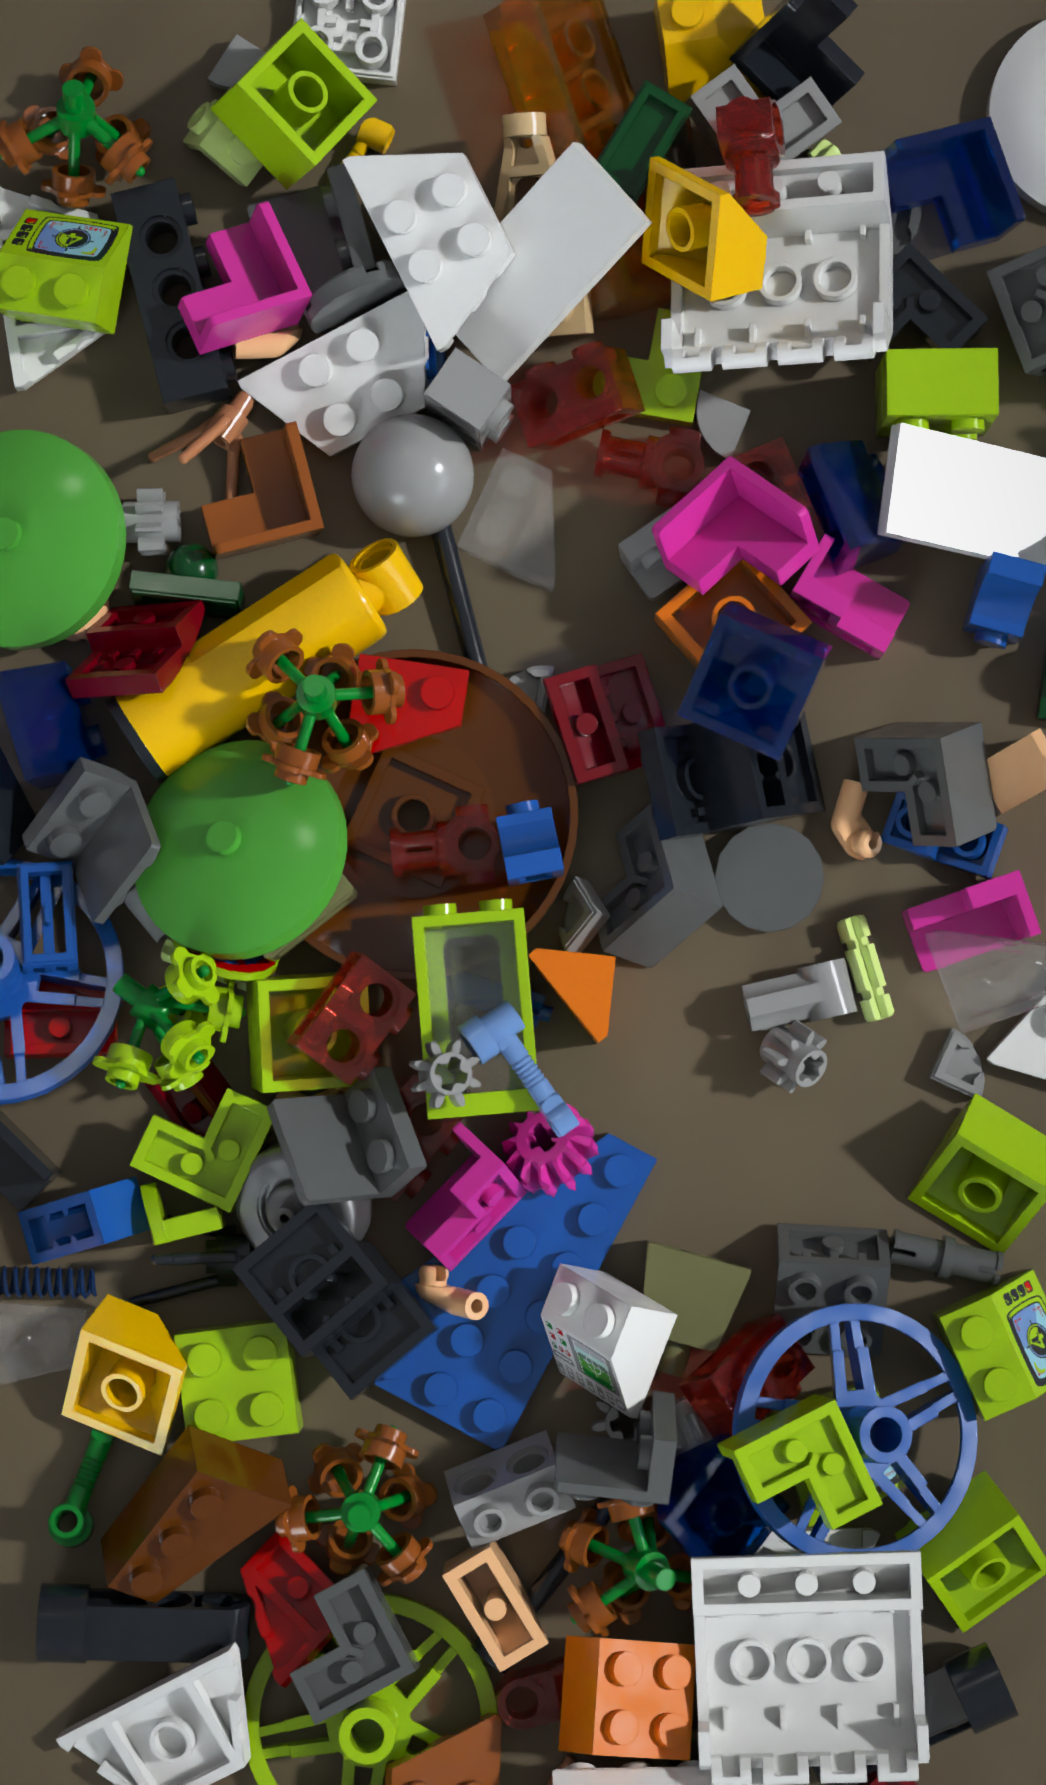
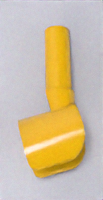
(374, 135)

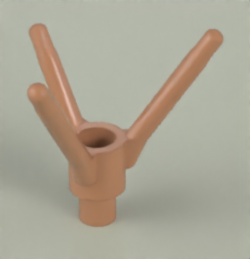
(223, 430)

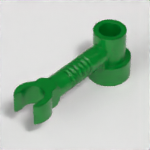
(80, 1494)

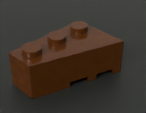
(191, 1513)

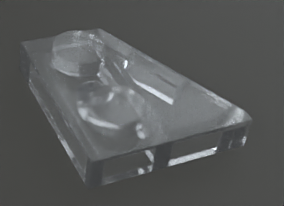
(515, 521)
(988, 976)

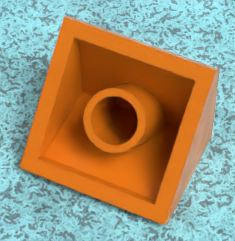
(581, 983)

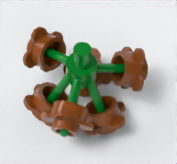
(60, 127)
(317, 695)
(351, 1538)
(627, 1576)

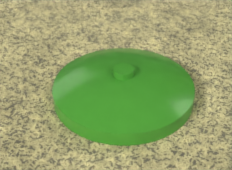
(56, 539)
(241, 853)

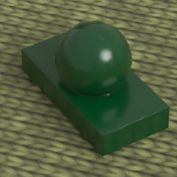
(643, 133)
(188, 577)

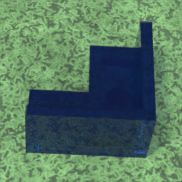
(963, 175)

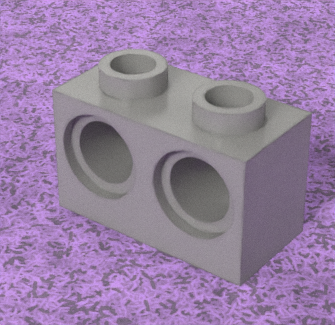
(470, 400)
(507, 1490)

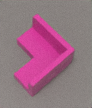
(259, 289)
(734, 519)
(849, 604)
(988, 908)
(466, 1203)

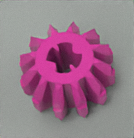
(559, 1165)

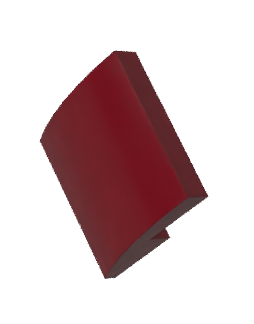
(137, 649)
(600, 716)

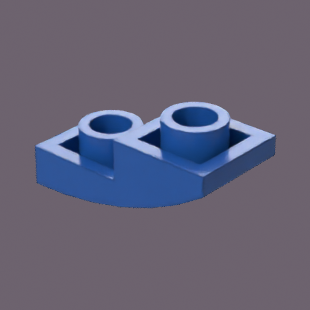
(973, 857)

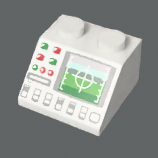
(606, 1335)

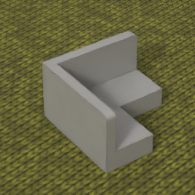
(804, 111)

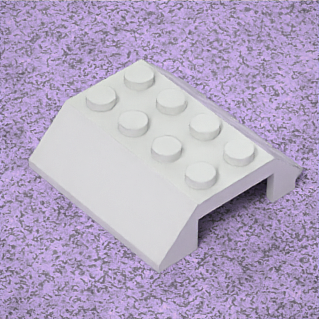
(822, 276)
(810, 1666)

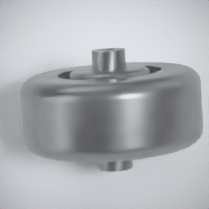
(271, 1200)

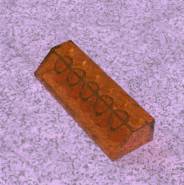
(569, 65)

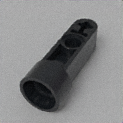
(107, 1624)
(962, 1697)

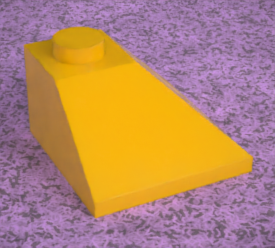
(700, 38)
(700, 235)
(126, 1375)

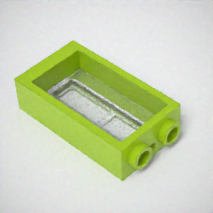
(466, 970)

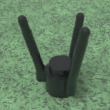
(219, 1257)

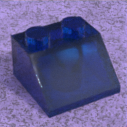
(847, 499)
(754, 680)
(47, 723)

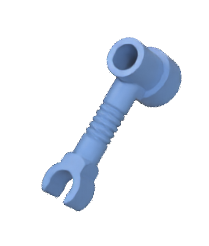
(496, 1034)

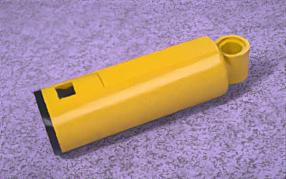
(214, 691)

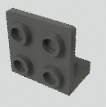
(324, 228)
(100, 827)
(348, 1142)
(829, 1268)
(622, 1468)

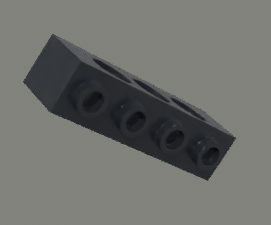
(159, 210)

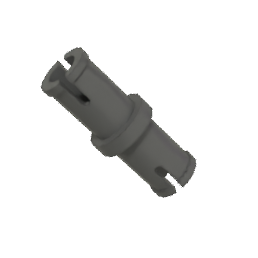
(946, 1257)

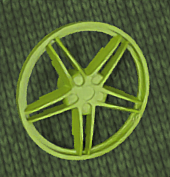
(378, 1725)

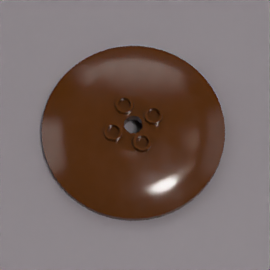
(496, 759)

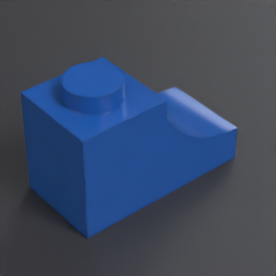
(1003, 599)
(529, 843)
(84, 1220)

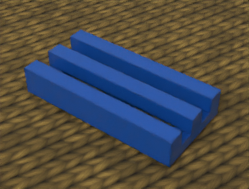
(49, 959)

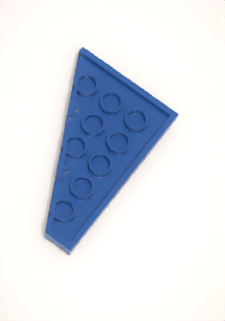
(487, 1368)

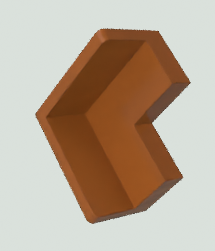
(281, 499)

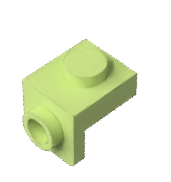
(221, 145)

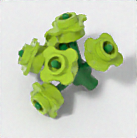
(177, 1023)

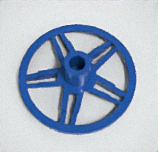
(21, 987)
(875, 1424)

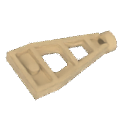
(529, 163)

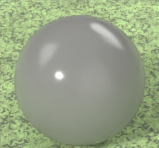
(412, 475)

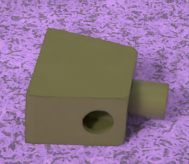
(701, 1294)

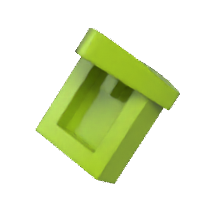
(177, 1227)

